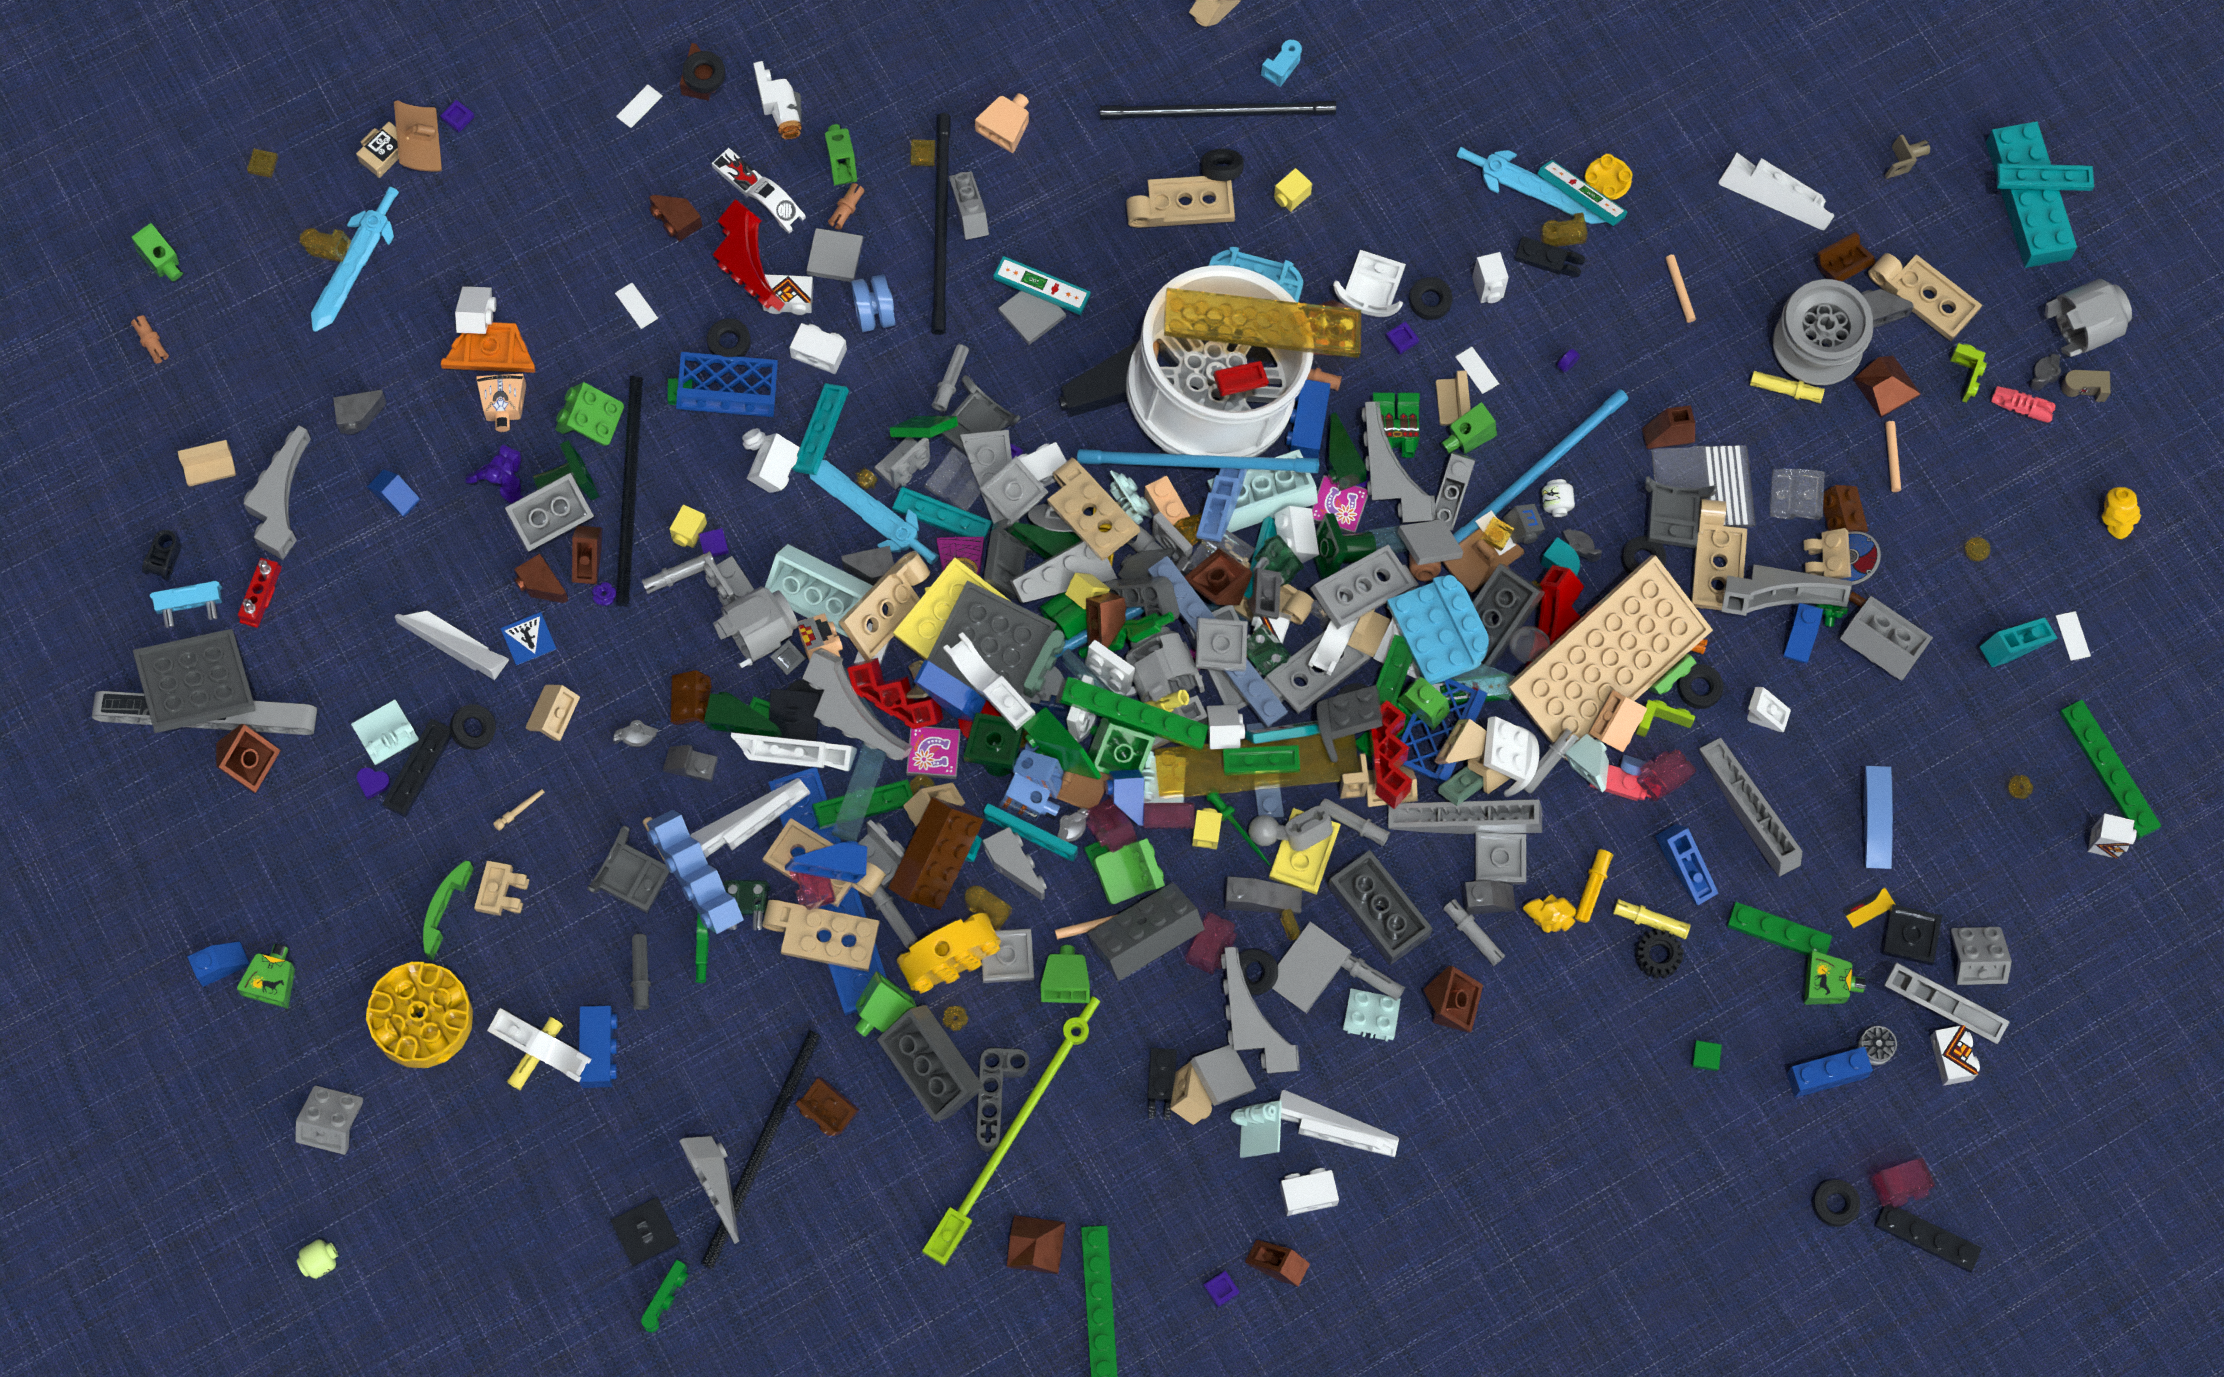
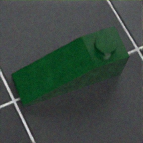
(1345, 464)
(1041, 540)
(731, 715)

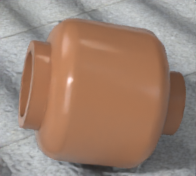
(1425, 571)

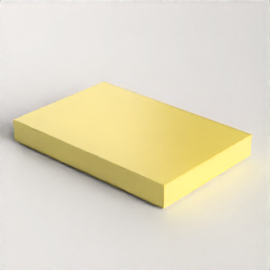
(1305, 867)

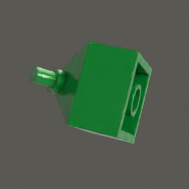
(1119, 747)

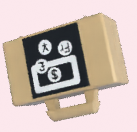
(379, 149)

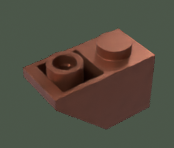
(677, 214)
(1670, 428)

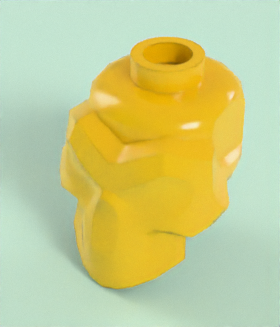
(2121, 511)
(1551, 913)

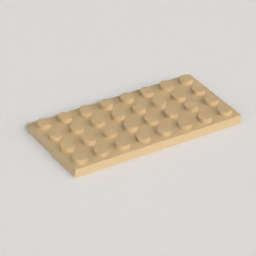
(1615, 646)

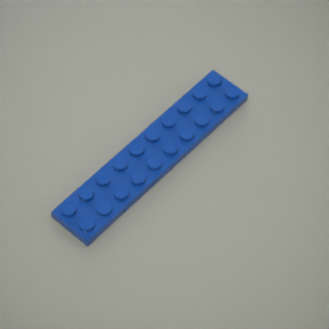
(848, 981)

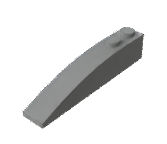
(1752, 808)
(1468, 817)

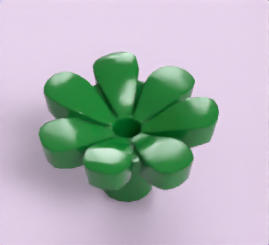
(1831, 612)

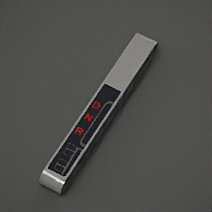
(267, 717)

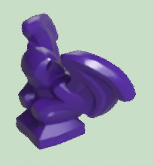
(501, 472)

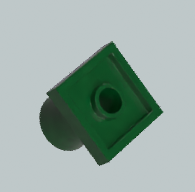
(574, 466)
(1340, 548)
(993, 744)

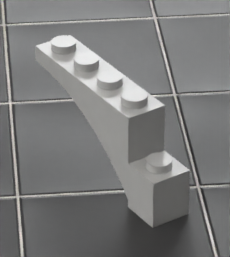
(1388, 476)
(271, 496)
(1780, 587)
(844, 710)
(1946, 1002)
(1249, 1026)

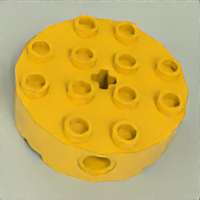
(949, 952)
(394, 1017)

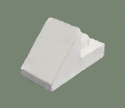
(1768, 710)

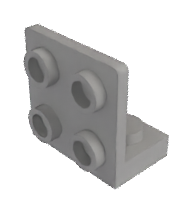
(904, 461)
(727, 579)
(882, 851)
(1981, 956)
(327, 1119)

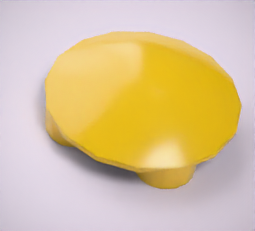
(1609, 176)

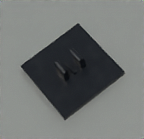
(794, 713)
(645, 1231)

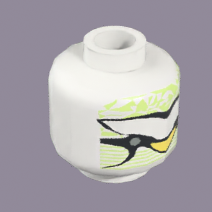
(1558, 497)

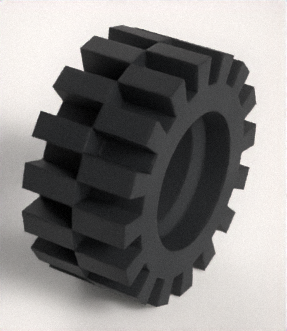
(1652, 967)

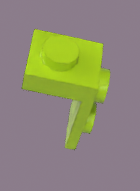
(1971, 358)
(1661, 710)

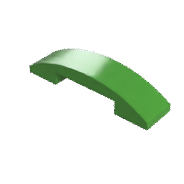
(457, 880)

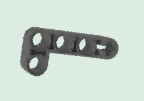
(1151, 592)
(994, 1099)

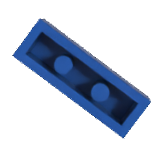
(1309, 418)
(598, 1044)
(1829, 1072)

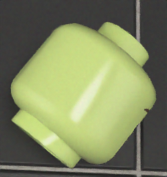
(317, 1259)

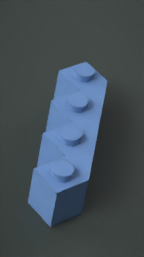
(698, 879)

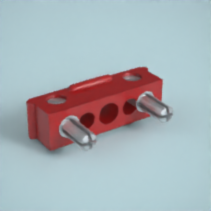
(263, 579)

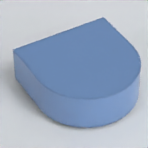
(1632, 765)

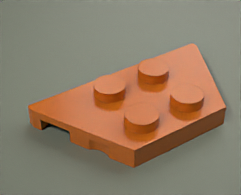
(495, 351)

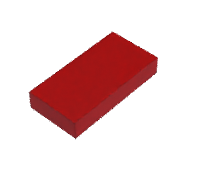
(1240, 378)

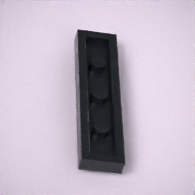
(417, 768)
(1928, 1237)

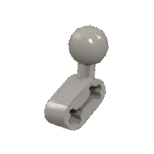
(1300, 831)

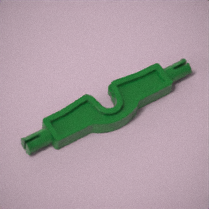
(1136, 631)
(701, 951)

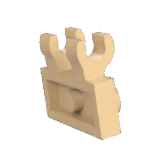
(1835, 554)
(494, 887)

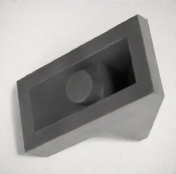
(1266, 594)
(689, 763)

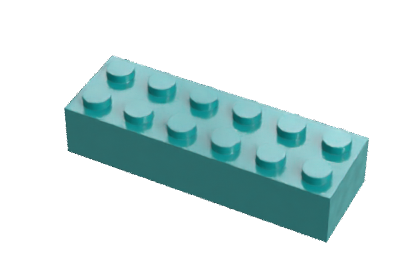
(2035, 215)

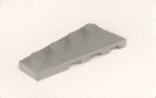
(987, 456)
(1055, 573)

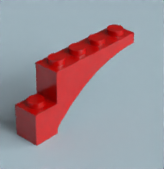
(741, 254)
(1561, 592)

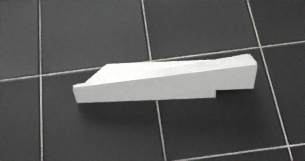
(1777, 190)
(453, 642)
(795, 751)
(749, 819)
(1335, 1127)

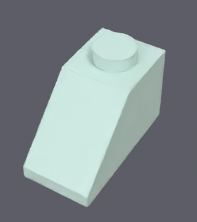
(1590, 761)

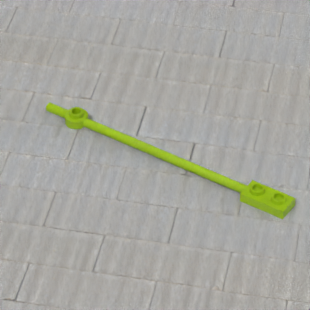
(955, 1223)

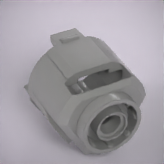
(2090, 315)
(757, 623)
(1163, 666)

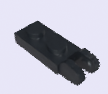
(1548, 257)
(1161, 1079)

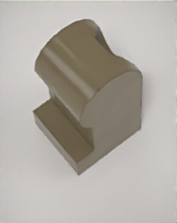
(2087, 383)

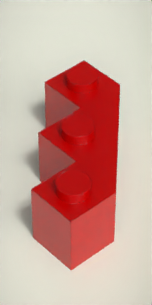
(891, 695)
(1388, 756)

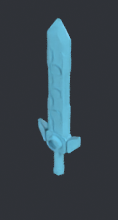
(1499, 169)
(371, 226)
(901, 533)

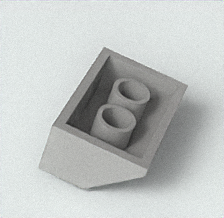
(548, 512)
(1886, 638)

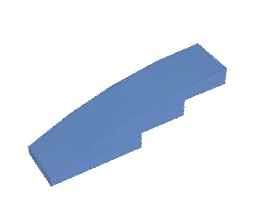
(1221, 504)
(1878, 817)

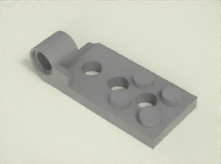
(1365, 570)
(1317, 684)

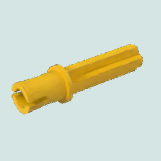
(1593, 885)

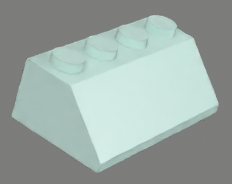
(1270, 492)
(814, 585)

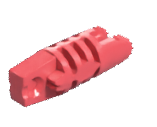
(2024, 404)

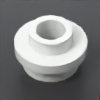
(753, 439)

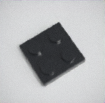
(1912, 934)

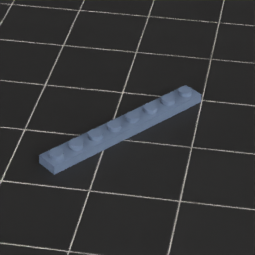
(1248, 683)

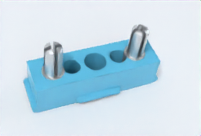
(186, 598)

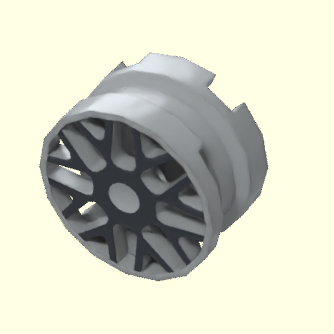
(1878, 1044)

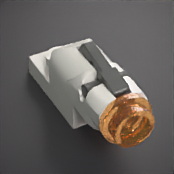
(780, 101)

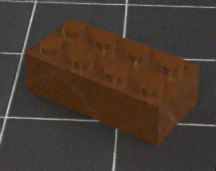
(936, 853)

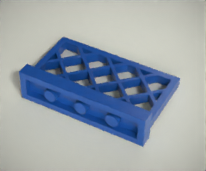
(726, 399)
(1471, 711)

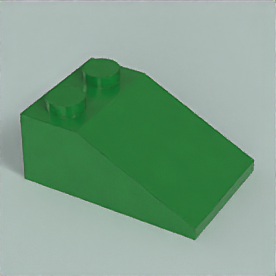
(1056, 742)

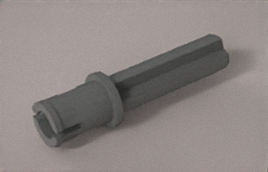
(640, 972)

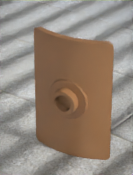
(423, 146)
(1479, 561)
(1082, 790)

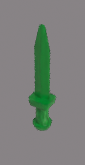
(1227, 812)

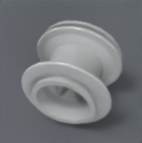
(1823, 311)

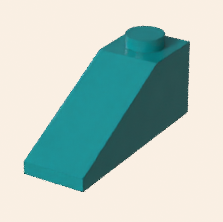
(2017, 641)

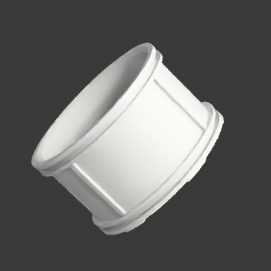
(1190, 419)

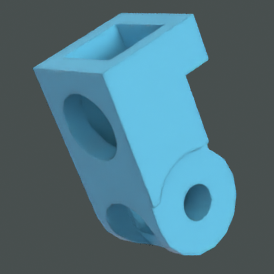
(1283, 65)

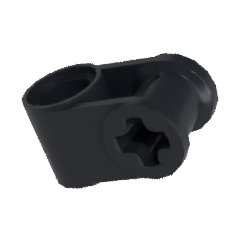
(159, 559)

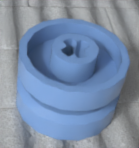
(872, 303)

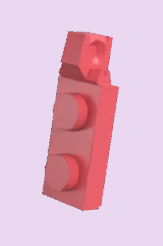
(1623, 784)

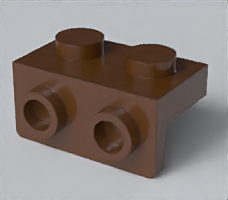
(1844, 258)
(1844, 509)
(689, 697)
(827, 1108)

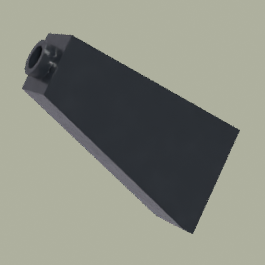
(1099, 386)

